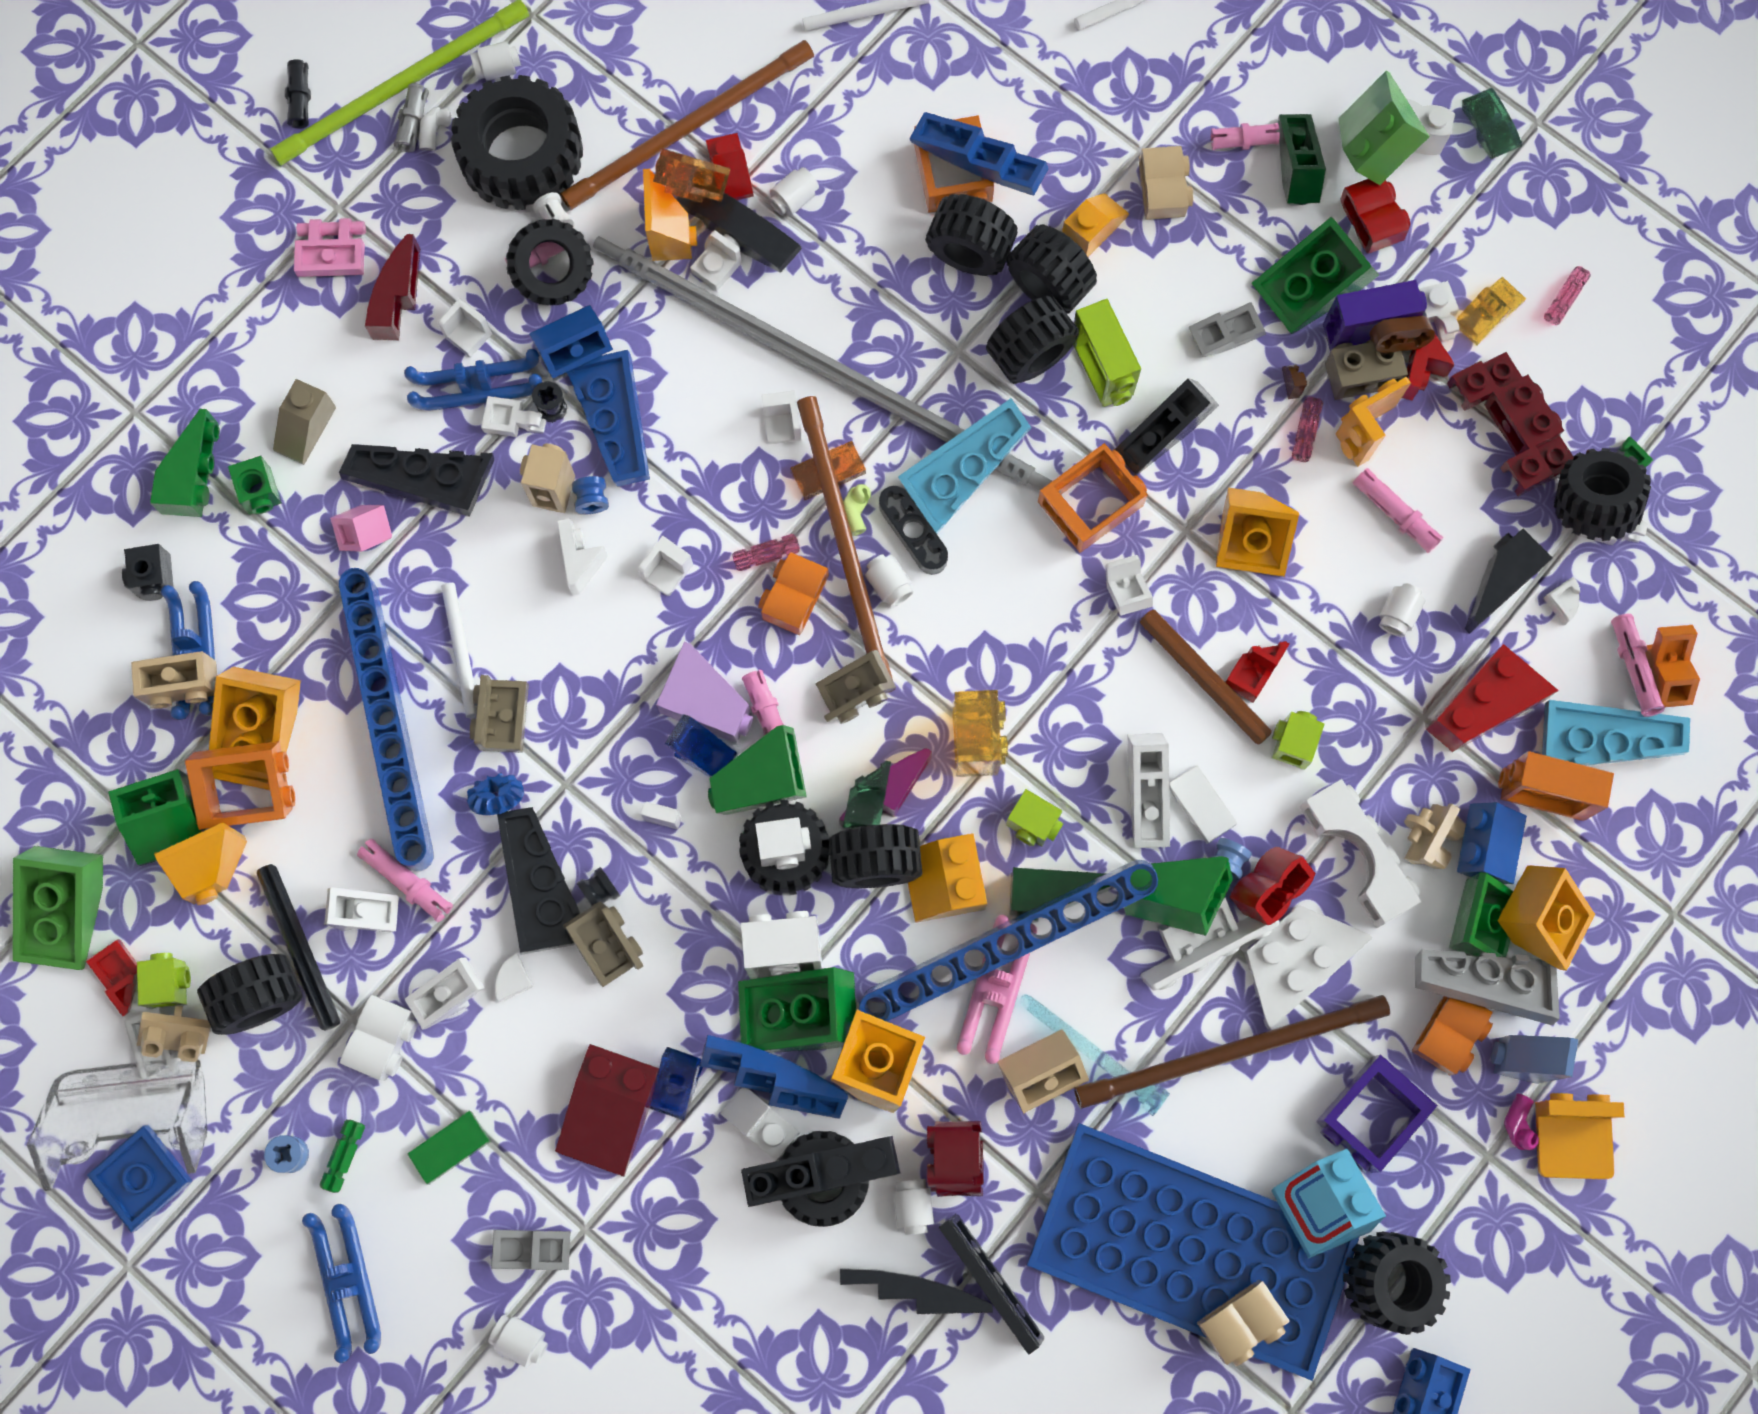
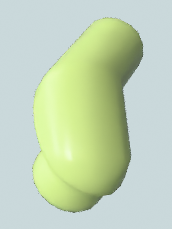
(854, 505)

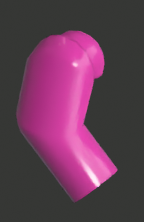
(1517, 1126)

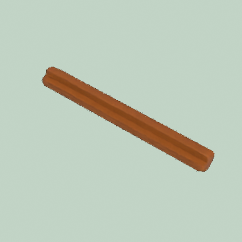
(1205, 677)

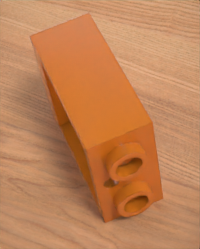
(982, 189)
(1064, 515)
(1556, 786)
(204, 789)

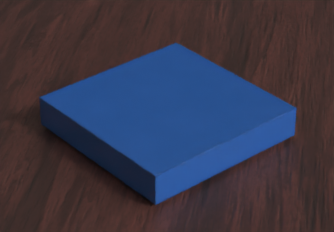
(139, 1178)

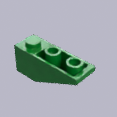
(184, 472)

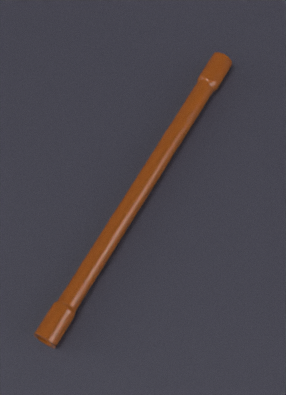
(590, 186)
(813, 426)

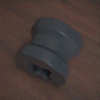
(598, 888)

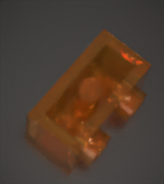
(690, 176)

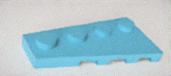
(959, 467)
(1609, 734)

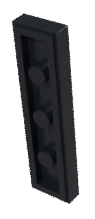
(992, 1283)

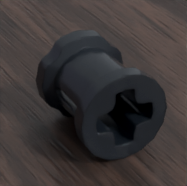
(546, 392)

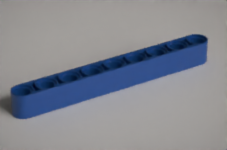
(396, 731)
(1020, 928)

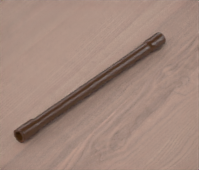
(1107, 1089)

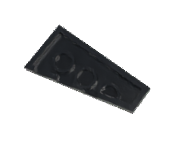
(434, 479)
(535, 884)

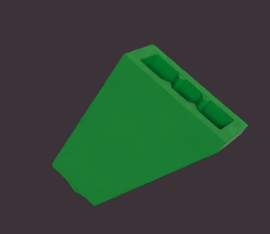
(760, 775)
(1185, 894)

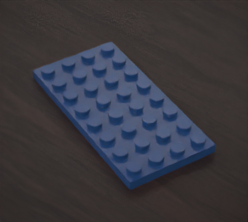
(1183, 1245)

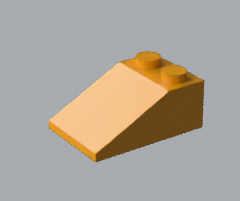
(248, 711)

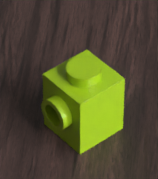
(1297, 738)
(1034, 819)
(162, 981)

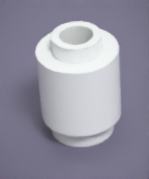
(495, 61)
(793, 192)
(889, 580)
(1402, 609)
(913, 1206)
(518, 1341)

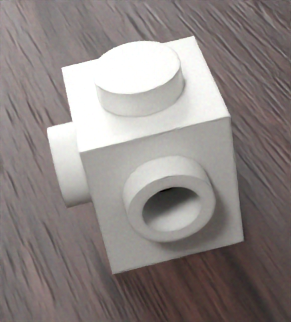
(782, 843)

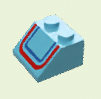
(1328, 1203)

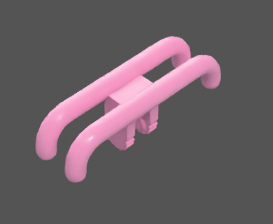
(998, 990)

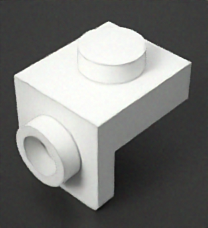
(1127, 585)

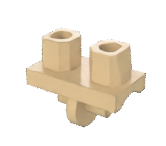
(1429, 833)
(173, 1033)

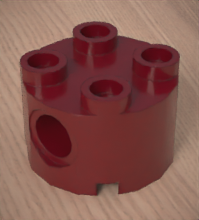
(957, 1158)

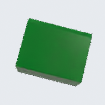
(1478, 915)

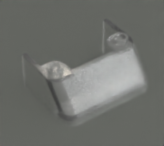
(113, 1105)

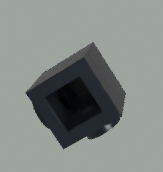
(147, 571)

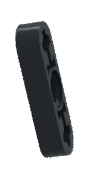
(934, 545)

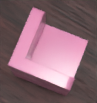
(361, 528)

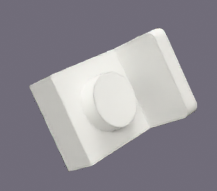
(717, 261)

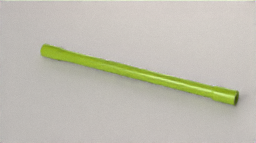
(298, 143)

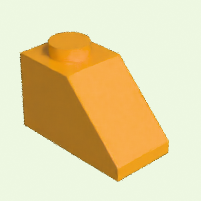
(1094, 222)

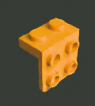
(1359, 430)
(1576, 1136)

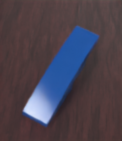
(980, 155)
(787, 1082)

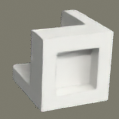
(464, 327)
(781, 417)
(665, 566)

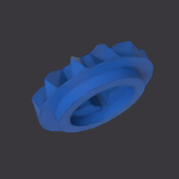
(485, 803)

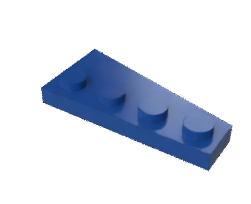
(613, 413)

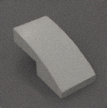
(1227, 331)
(530, 1250)

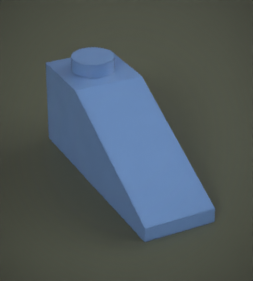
(1534, 1057)

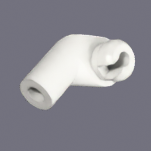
(430, 124)

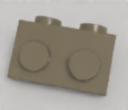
(855, 686)
(499, 715)
(603, 943)

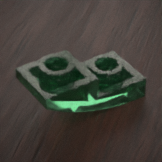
(1492, 123)

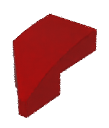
(1255, 669)
(117, 973)

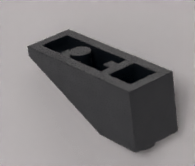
(1167, 425)
(1506, 572)

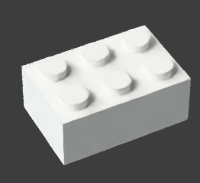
(781, 945)

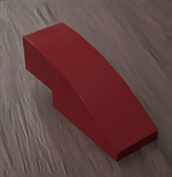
(394, 291)

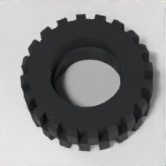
(511, 105)

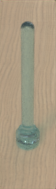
(1151, 1097)

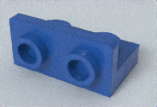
(1431, 1385)

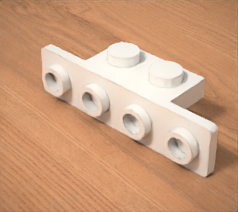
(1194, 951)

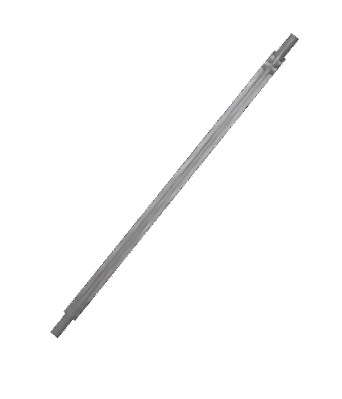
(805, 354)

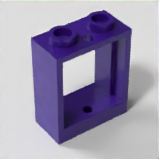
(1359, 311)
(1396, 1084)

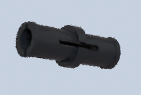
(297, 93)

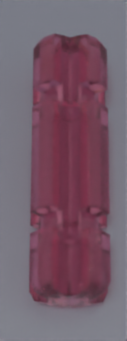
(1567, 295)
(1307, 429)
(765, 552)

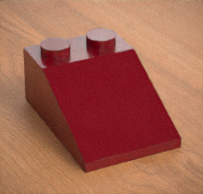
(607, 1110)

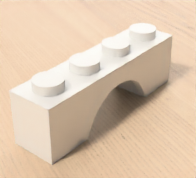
(1338, 814)

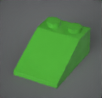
(1380, 130)
(55, 906)

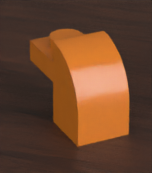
(1671, 664)

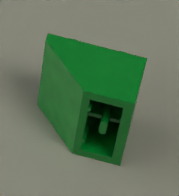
(155, 814)

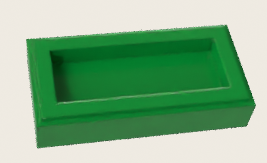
(449, 1147)

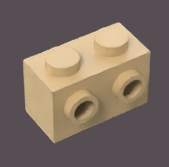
(547, 477)
(174, 679)
(1043, 1071)

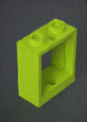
(1106, 354)

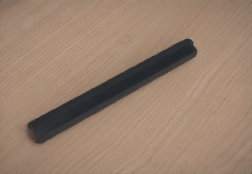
(298, 947)

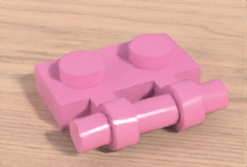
(329, 256)

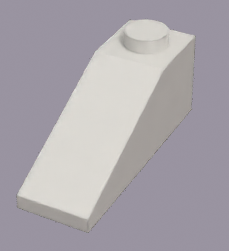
(1149, 789)

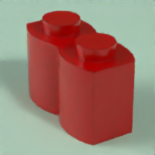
(1375, 214)
(1272, 885)

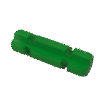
(342, 1156)

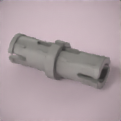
(410, 117)

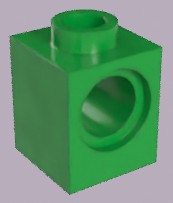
(245, 476)

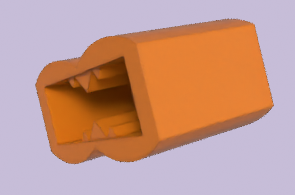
(794, 593)
(1452, 1034)

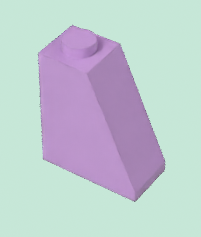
(705, 695)

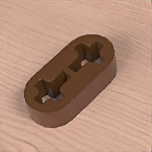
(1402, 334)

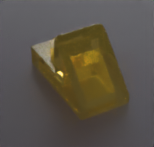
(1489, 310)

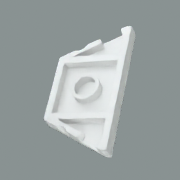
(1299, 959)

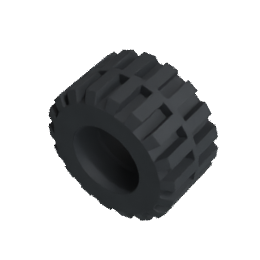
(971, 235)
(579, 262)
(1052, 265)
(1032, 339)
(1597, 473)
(875, 856)
(790, 879)
(249, 994)
(828, 1212)
(1423, 1287)

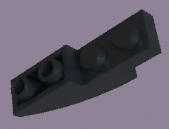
(820, 1171)

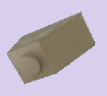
(302, 421)

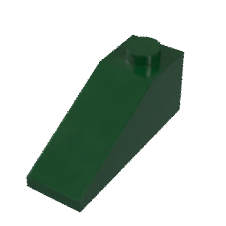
(1301, 159)
(1038, 886)

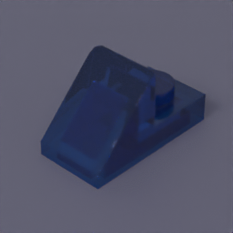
(699, 747)
(676, 1083)

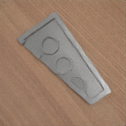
(1499, 983)

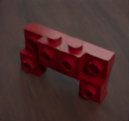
(1520, 415)

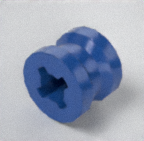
(590, 495)

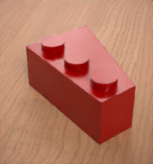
(1491, 697)

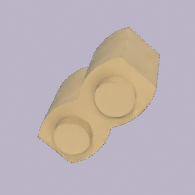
(1164, 182)
(1244, 1323)

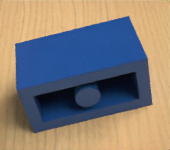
(571, 341)
(1492, 841)

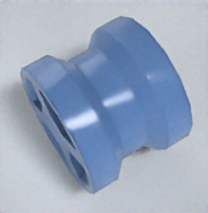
(1236, 853)
(293, 1157)

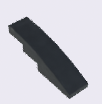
(751, 231)
(930, 1295)

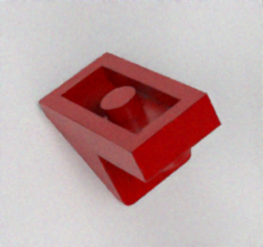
(728, 153)
(1426, 361)

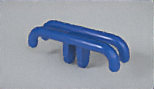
(473, 382)
(186, 640)
(345, 1282)

